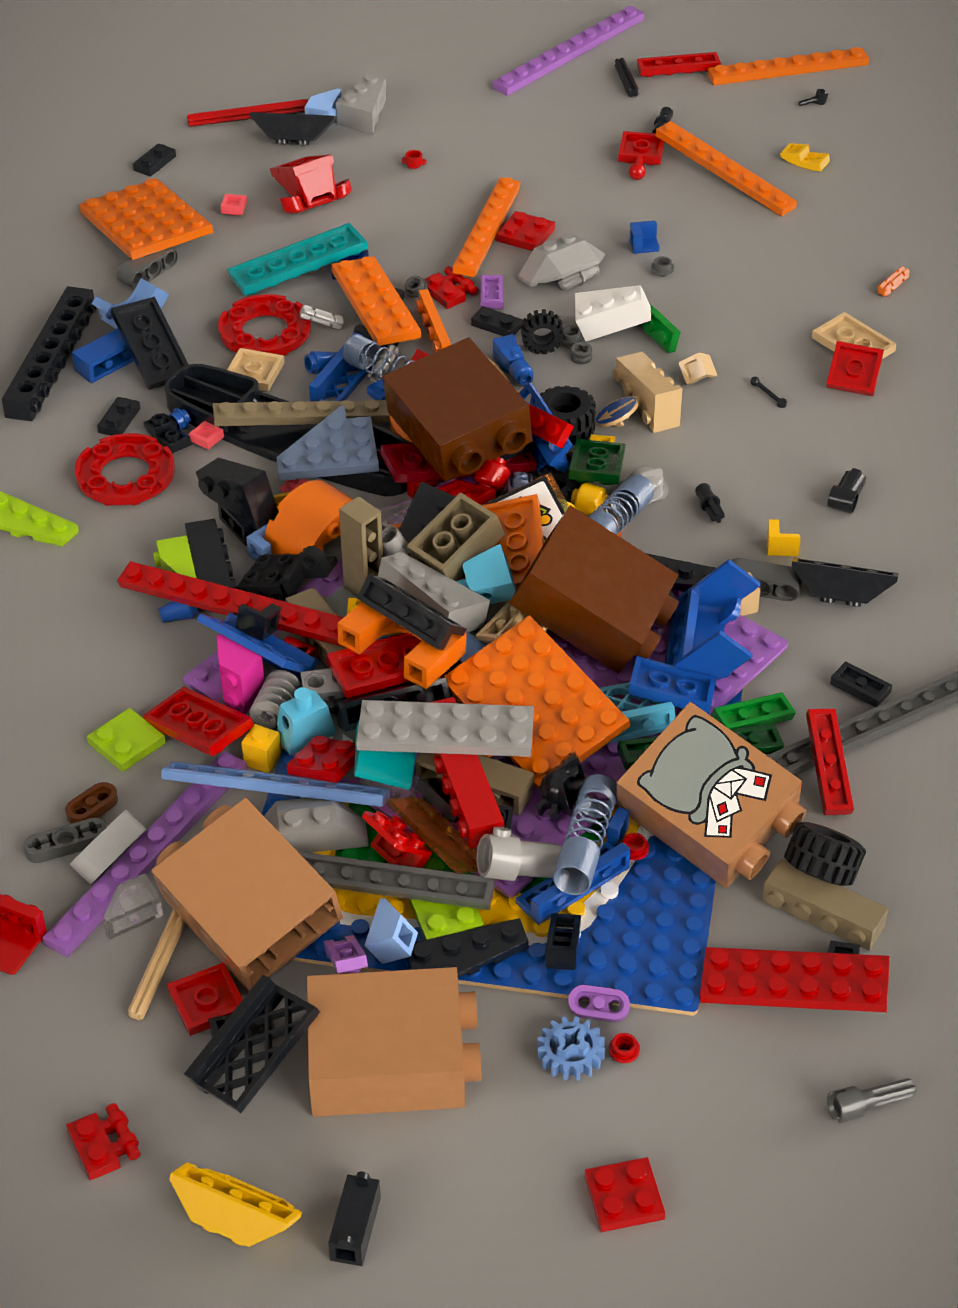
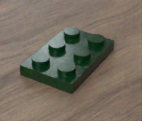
(597, 461)

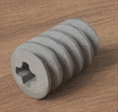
(275, 690)

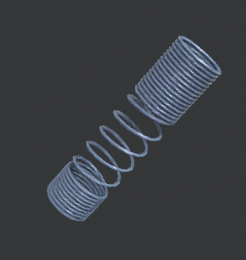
(364, 352)
(623, 504)
(579, 854)

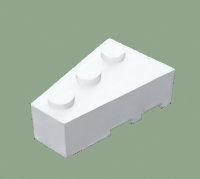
(610, 310)

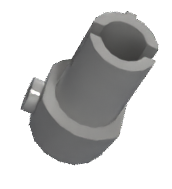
(506, 857)

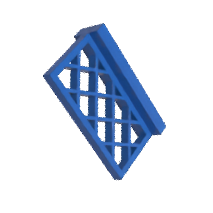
(272, 649)

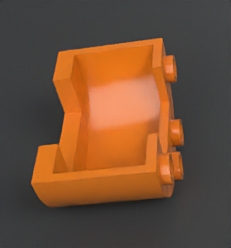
(306, 518)

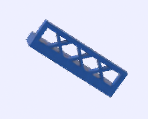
(335, 374)
(553, 455)
(549, 899)

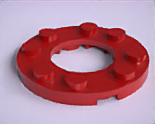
(243, 310)
(95, 486)

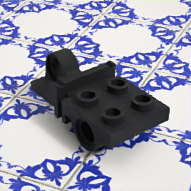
(284, 573)

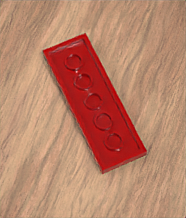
(795, 979)

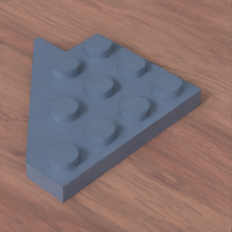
(331, 449)

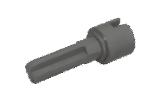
(852, 1102)

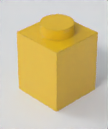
(261, 748)

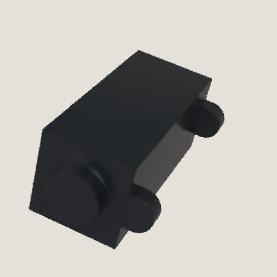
(354, 1219)

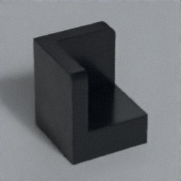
(258, 623)

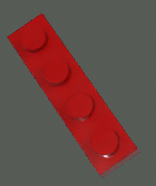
(677, 64)
(829, 762)

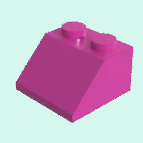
(240, 674)

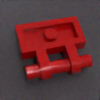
(444, 290)
(93, 1145)

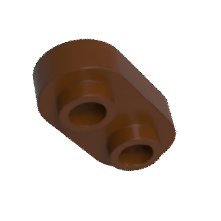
(90, 803)

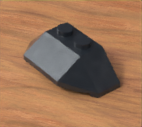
(293, 126)
(843, 582)

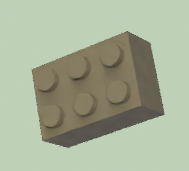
(456, 536)

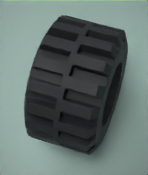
(574, 408)
(825, 853)

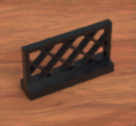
(239, 1034)

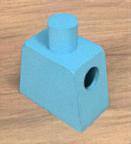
(489, 575)
(303, 720)

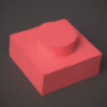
(233, 204)
(206, 435)

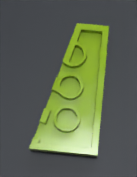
(26, 519)

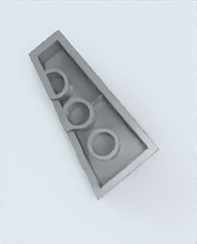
(436, 590)

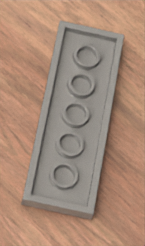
(445, 728)

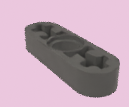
(72, 830)

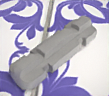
(321, 317)

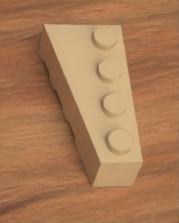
(656, 395)

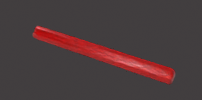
(244, 112)

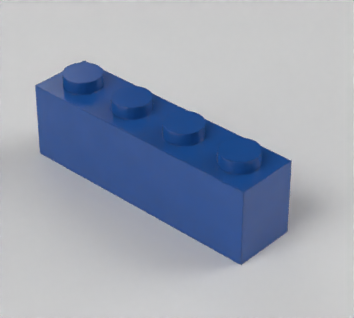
(101, 357)

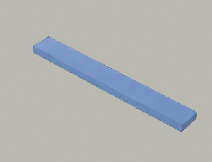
(275, 783)

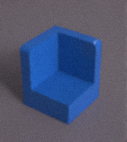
(643, 237)

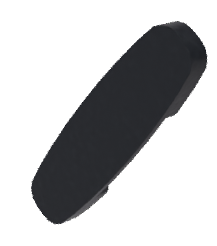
(201, 385)

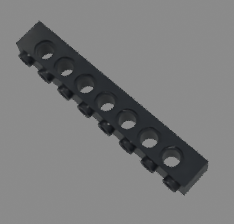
(48, 354)

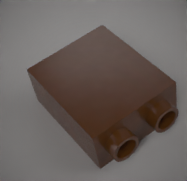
(458, 409)
(597, 591)

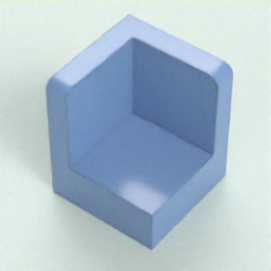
(257, 545)

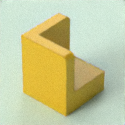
(781, 544)

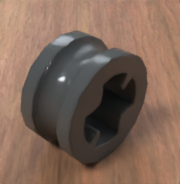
(581, 353)

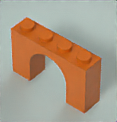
(421, 665)

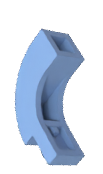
(142, 291)

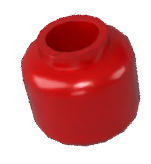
(493, 474)

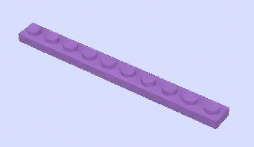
(567, 50)
(137, 860)

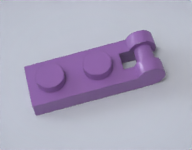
(346, 955)

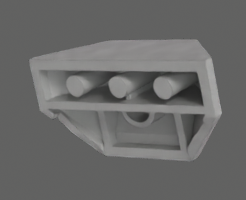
(559, 259)
(318, 824)

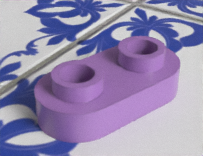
(600, 1000)

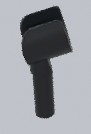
(820, 98)

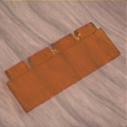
(436, 833)

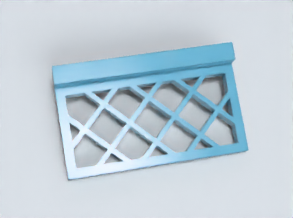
(643, 719)

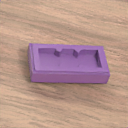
(491, 291)

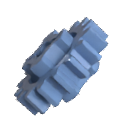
(570, 1048)

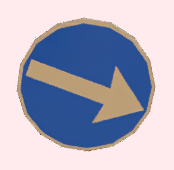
(616, 412)

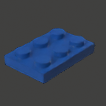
(671, 684)

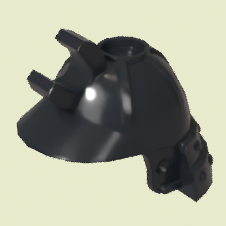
(561, 787)

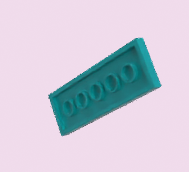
(297, 259)

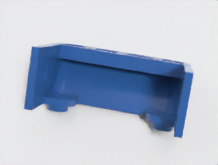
(699, 622)

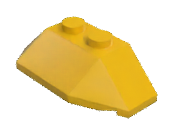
(231, 1205)

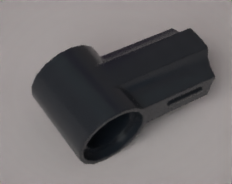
(846, 494)

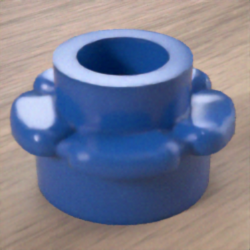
(182, 418)

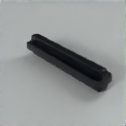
(626, 77)

